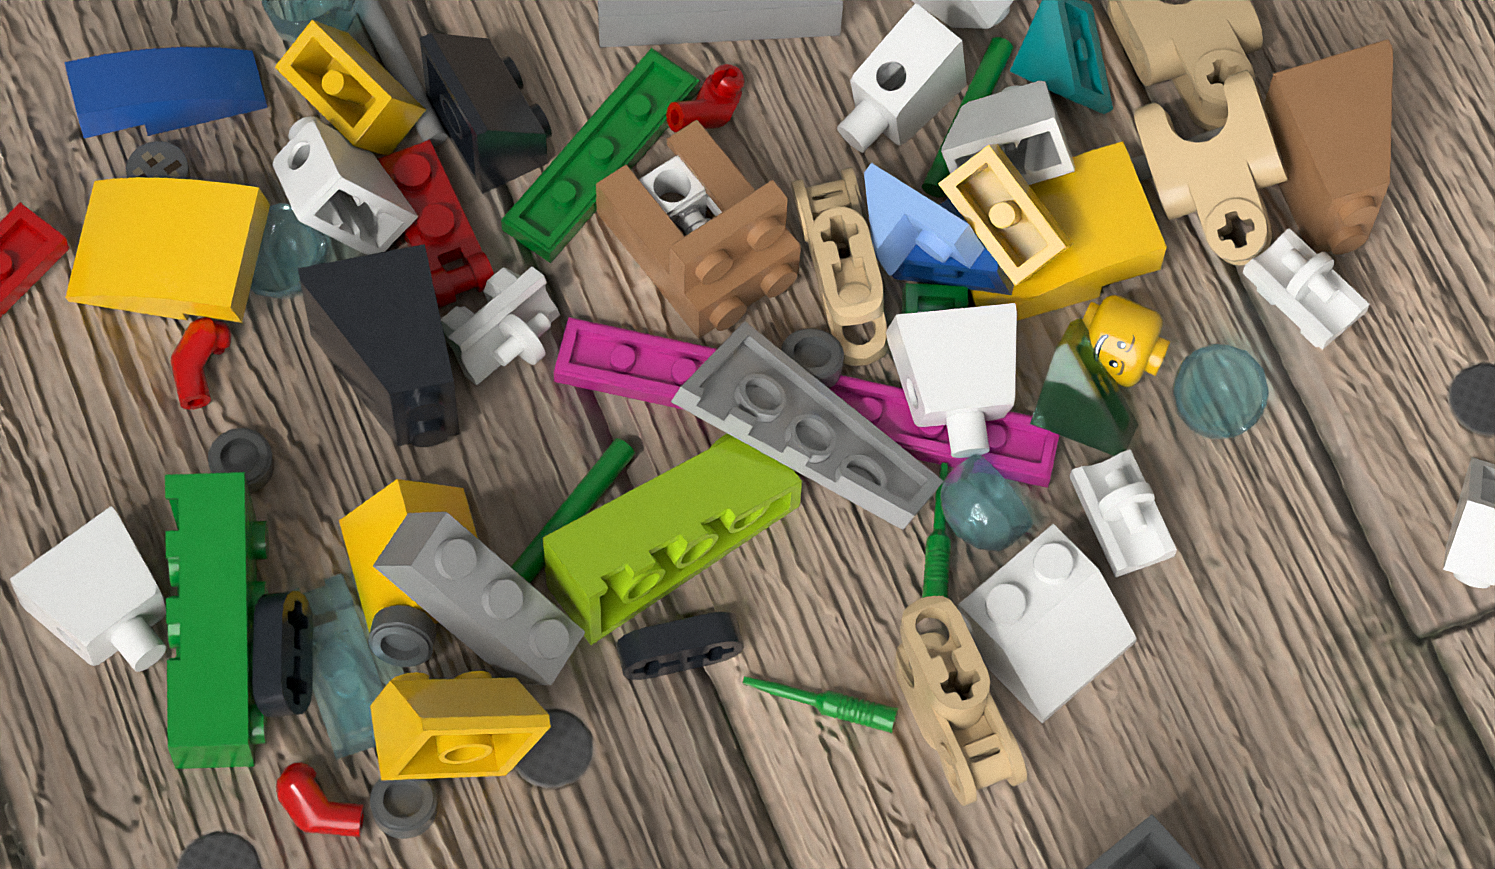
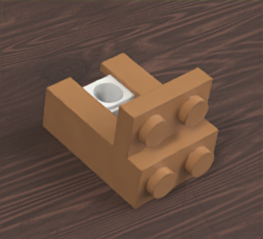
(719, 262)

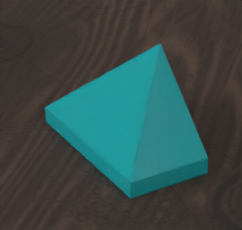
(1066, 54)

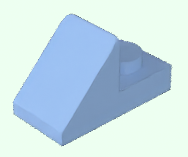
(906, 218)

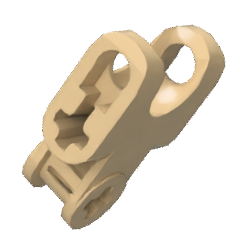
(1192, 45)
(1221, 174)
(843, 262)
(953, 701)

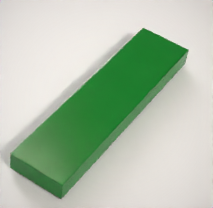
(613, 137)

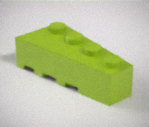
(665, 533)

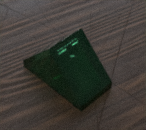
(1083, 398)

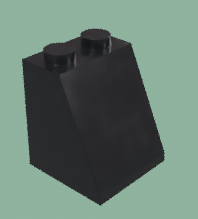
(386, 339)

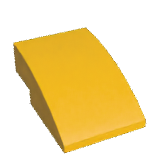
(1110, 232)
(169, 247)

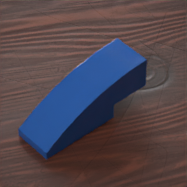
(163, 88)

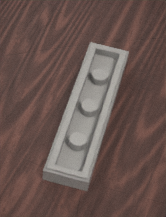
(701, 21)

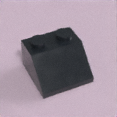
(483, 108)

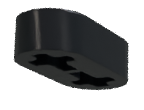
(679, 645)
(282, 654)

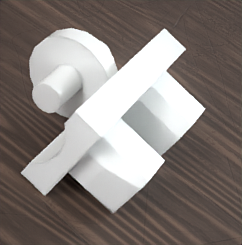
(1306, 289)
(505, 327)
(1123, 513)

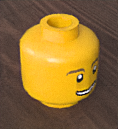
(1126, 338)

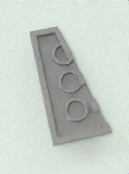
(797, 420)

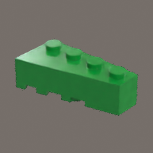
(212, 620)

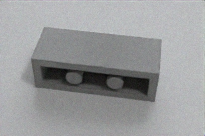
(479, 598)

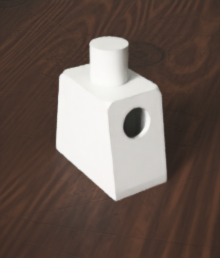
(904, 81)
(1022, 125)
(321, 173)
(957, 369)
(96, 594)

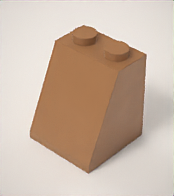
(1335, 143)

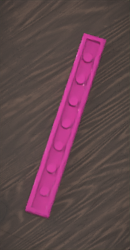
(657, 367)

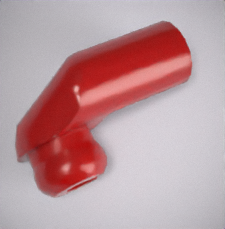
(713, 103)
(191, 354)
(310, 807)

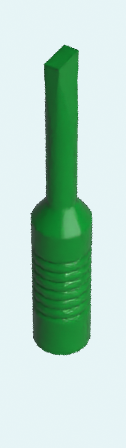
(937, 549)
(834, 704)

